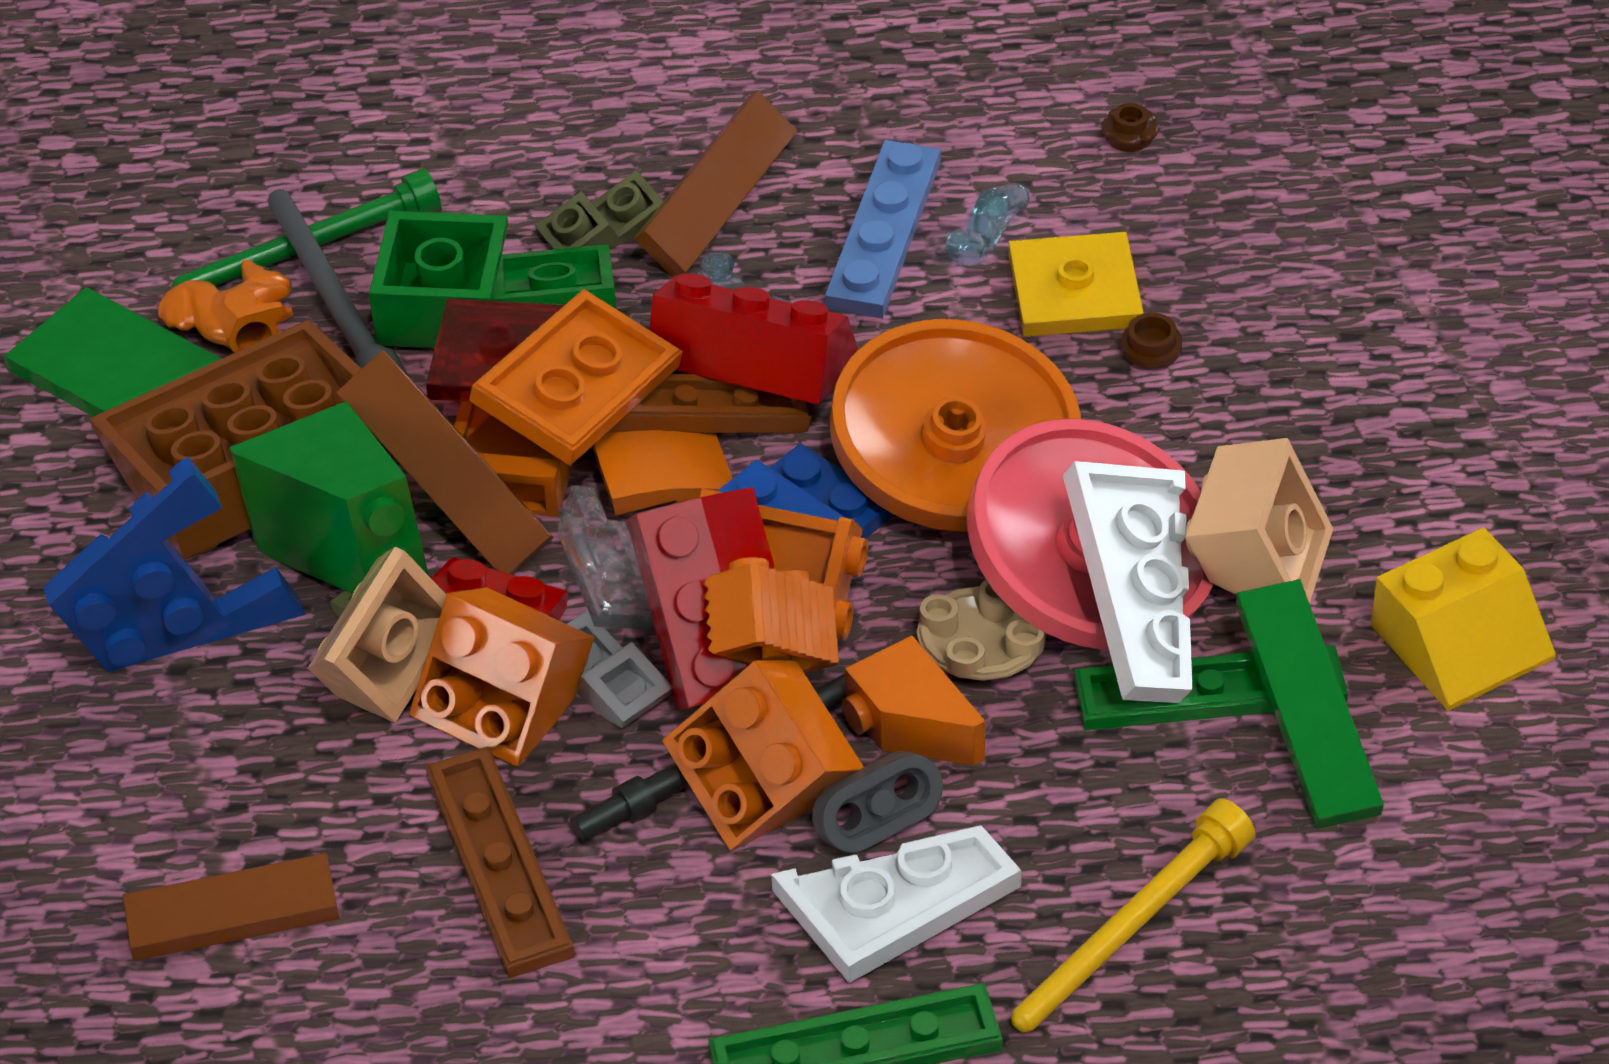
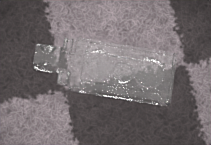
(603, 563)

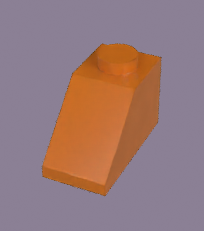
(912, 706)

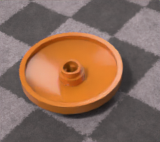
(931, 406)

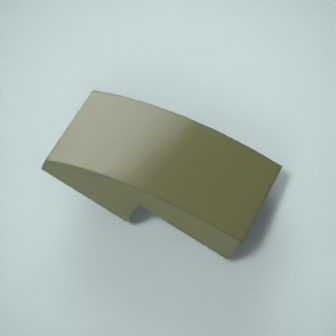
(608, 220)

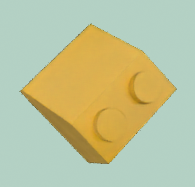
(1462, 618)

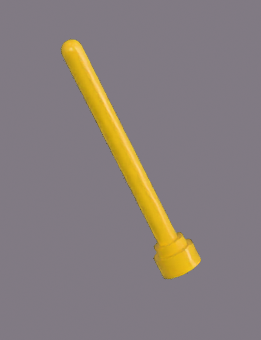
(1219, 832)

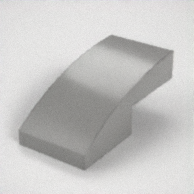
(618, 679)

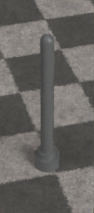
(326, 280)

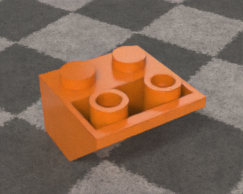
(499, 673)
(761, 751)

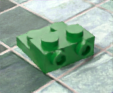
(555, 275)

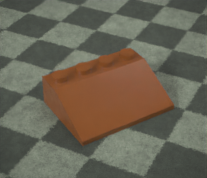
(216, 409)

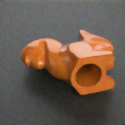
(230, 316)

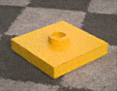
(1074, 283)

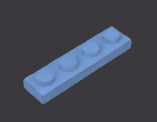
(883, 229)

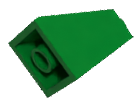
(326, 497)

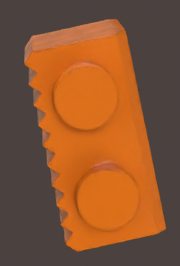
(771, 615)

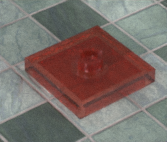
(475, 339)

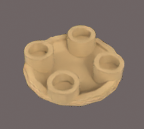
(977, 634)

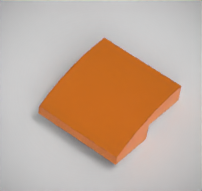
(659, 467)

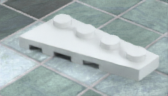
(1133, 557)

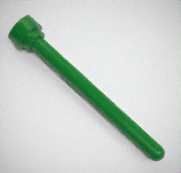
(414, 194)

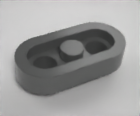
(874, 804)

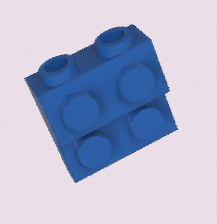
(810, 486)

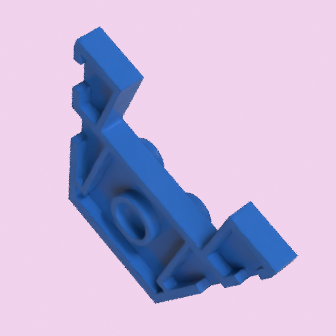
(142, 600)

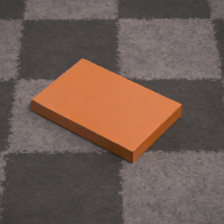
(576, 376)

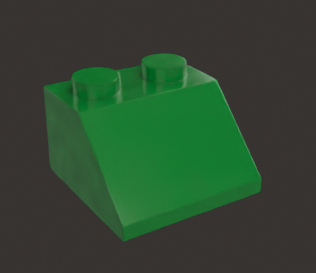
(426, 262)

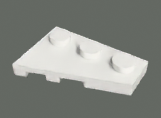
(894, 902)

